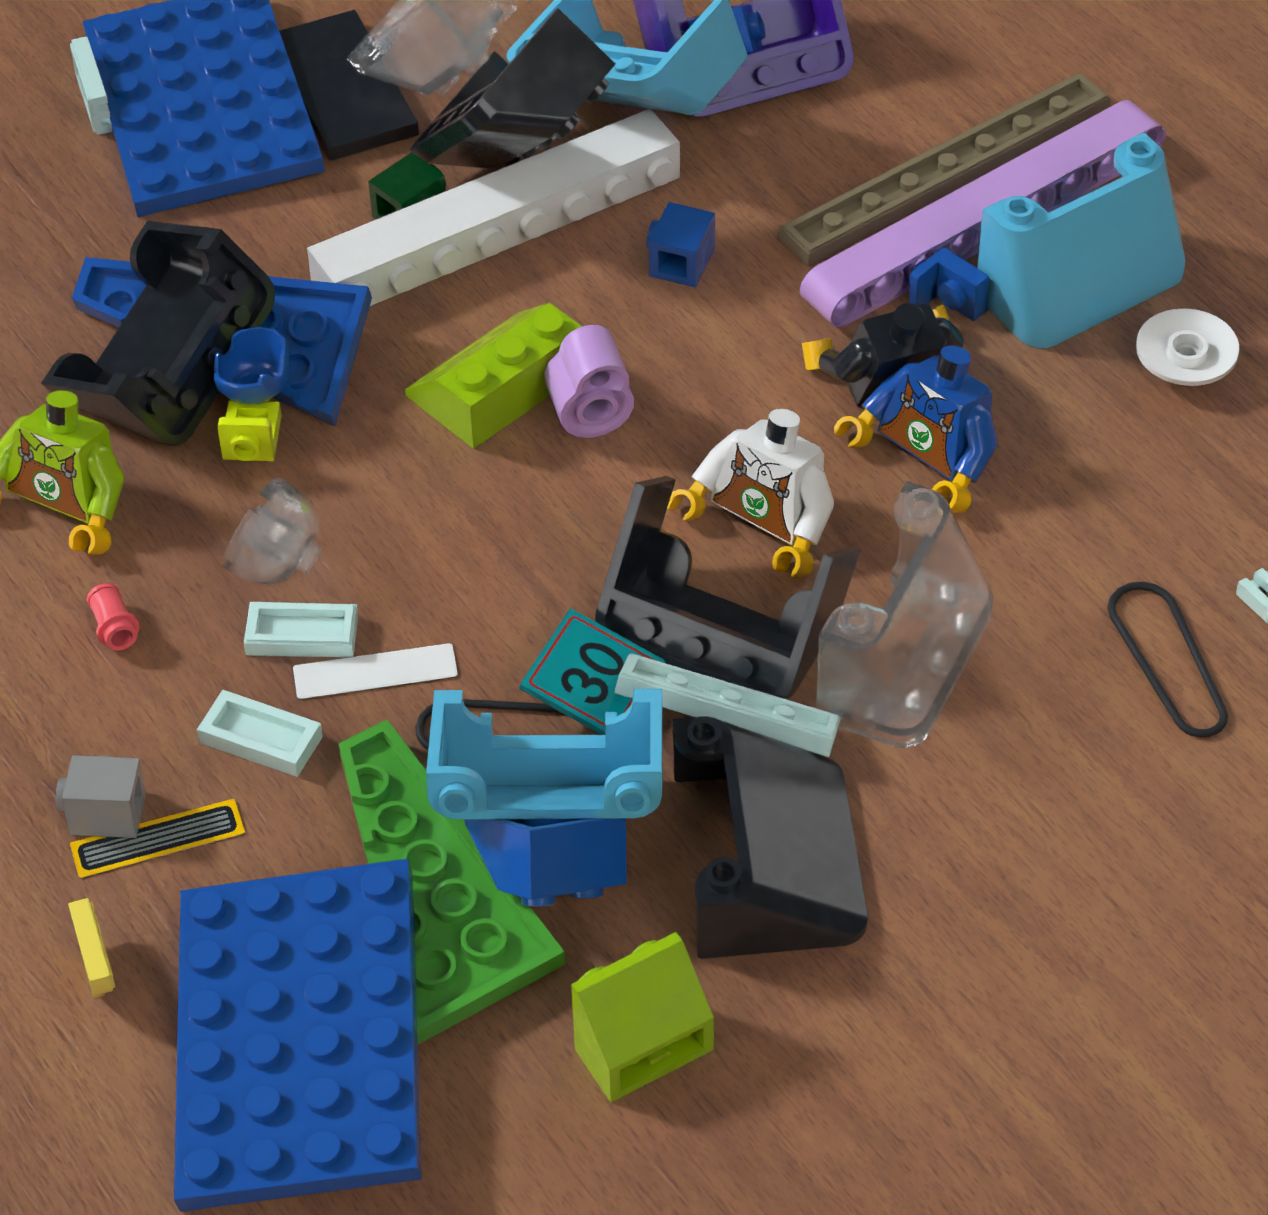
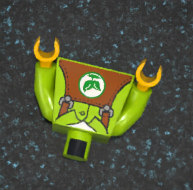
(65, 466)

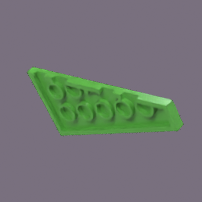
(467, 933)

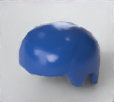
(254, 366)

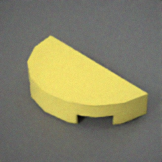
(92, 947)

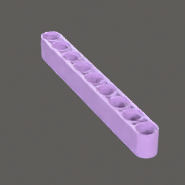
(1049, 174)

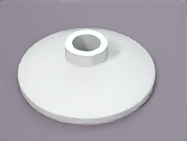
(1187, 347)

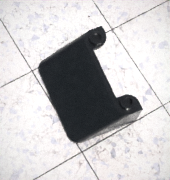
(793, 841)

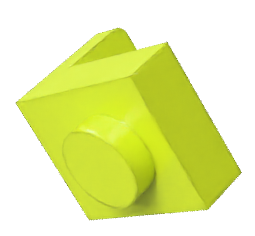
(250, 431)

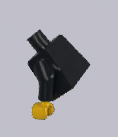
(884, 346)

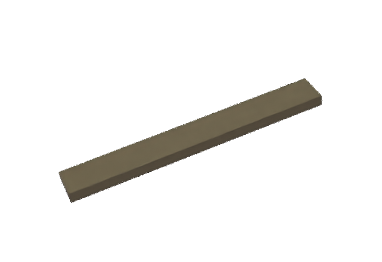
(942, 169)

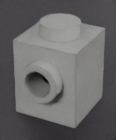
(102, 796)

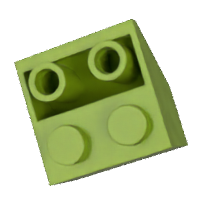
(641, 1017)

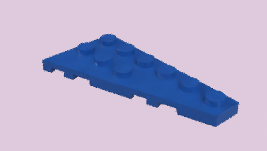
(315, 317)

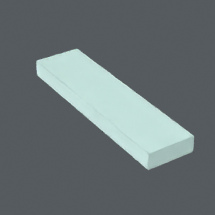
(735, 704)

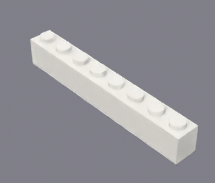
(501, 209)

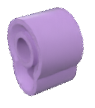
(589, 383)

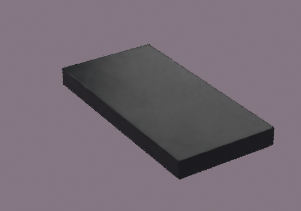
(344, 106)

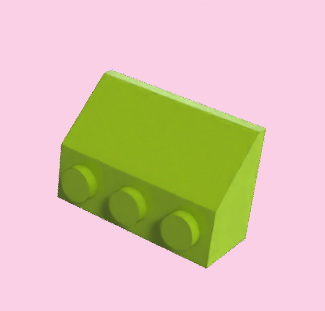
(495, 375)

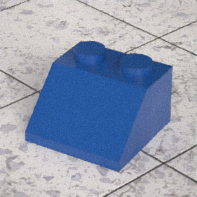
(552, 856)

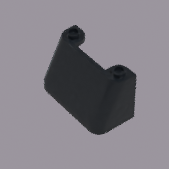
(162, 357)

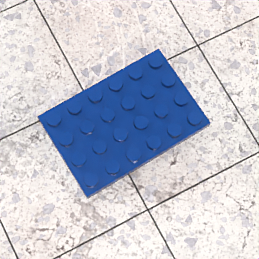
(201, 100)
(297, 1036)

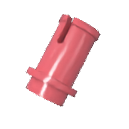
(116, 625)

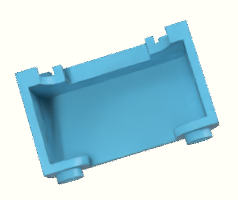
(1086, 258)
(545, 775)

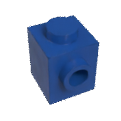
(681, 244)

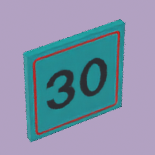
(581, 671)

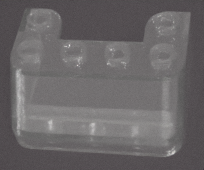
(430, 42)

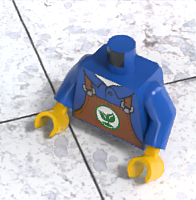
(935, 416)

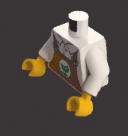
(770, 482)

